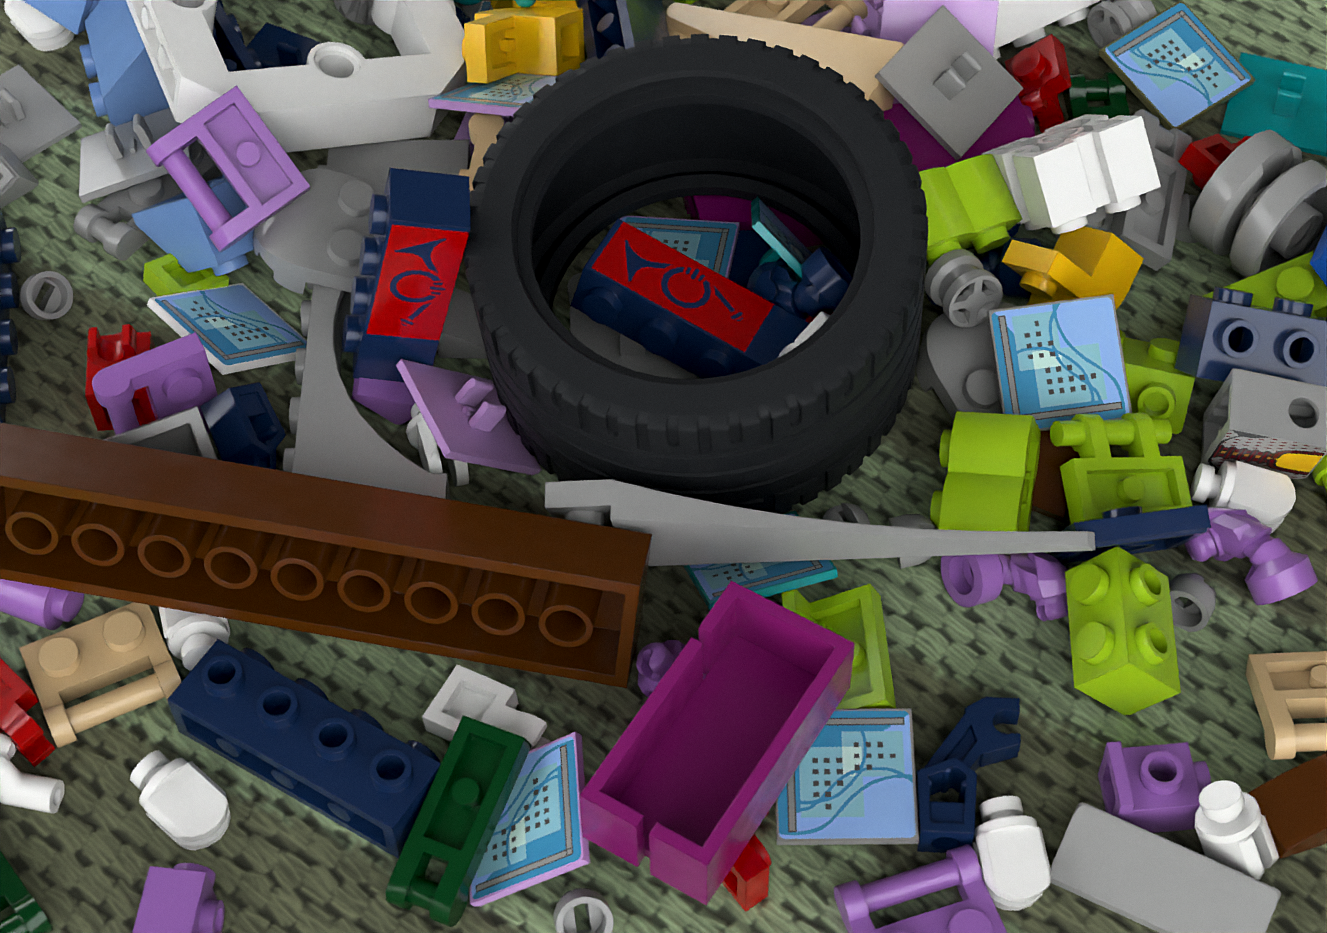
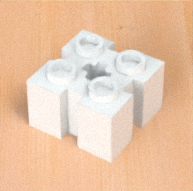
(1077, 169)

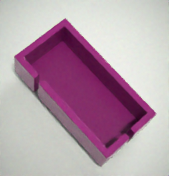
(717, 750)

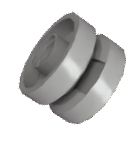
(1262, 205)

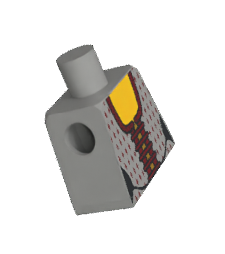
(1266, 424)

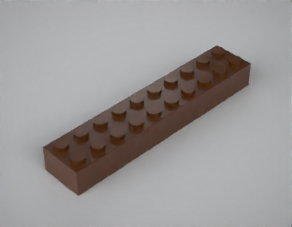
(321, 555)

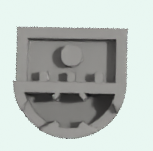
(319, 232)
(960, 366)

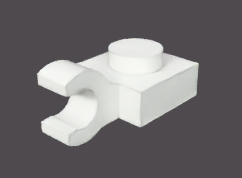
(482, 700)

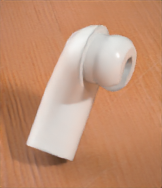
(26, 789)

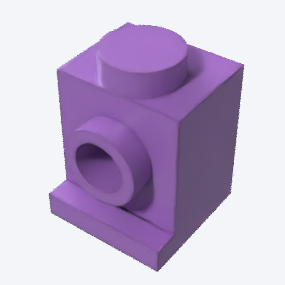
(1134, 790)
(179, 901)

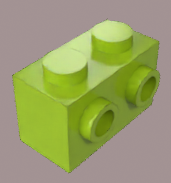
(1121, 632)

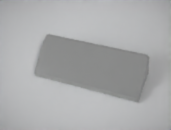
(1157, 879)

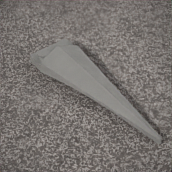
(715, 533)

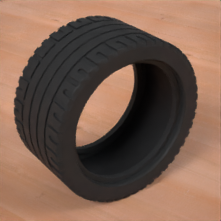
(680, 125)

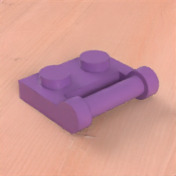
(245, 156)
(173, 375)
(958, 869)

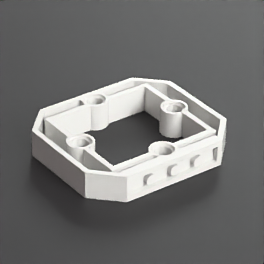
(333, 97)

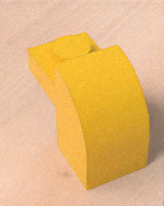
(523, 42)
(1079, 266)

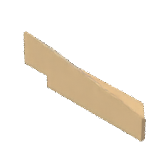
(849, 54)

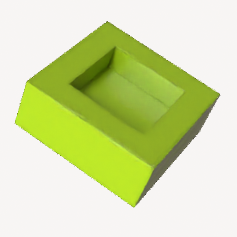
(167, 277)

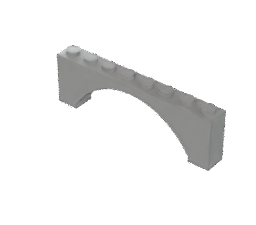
(328, 428)

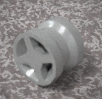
(1112, 20)
(963, 288)

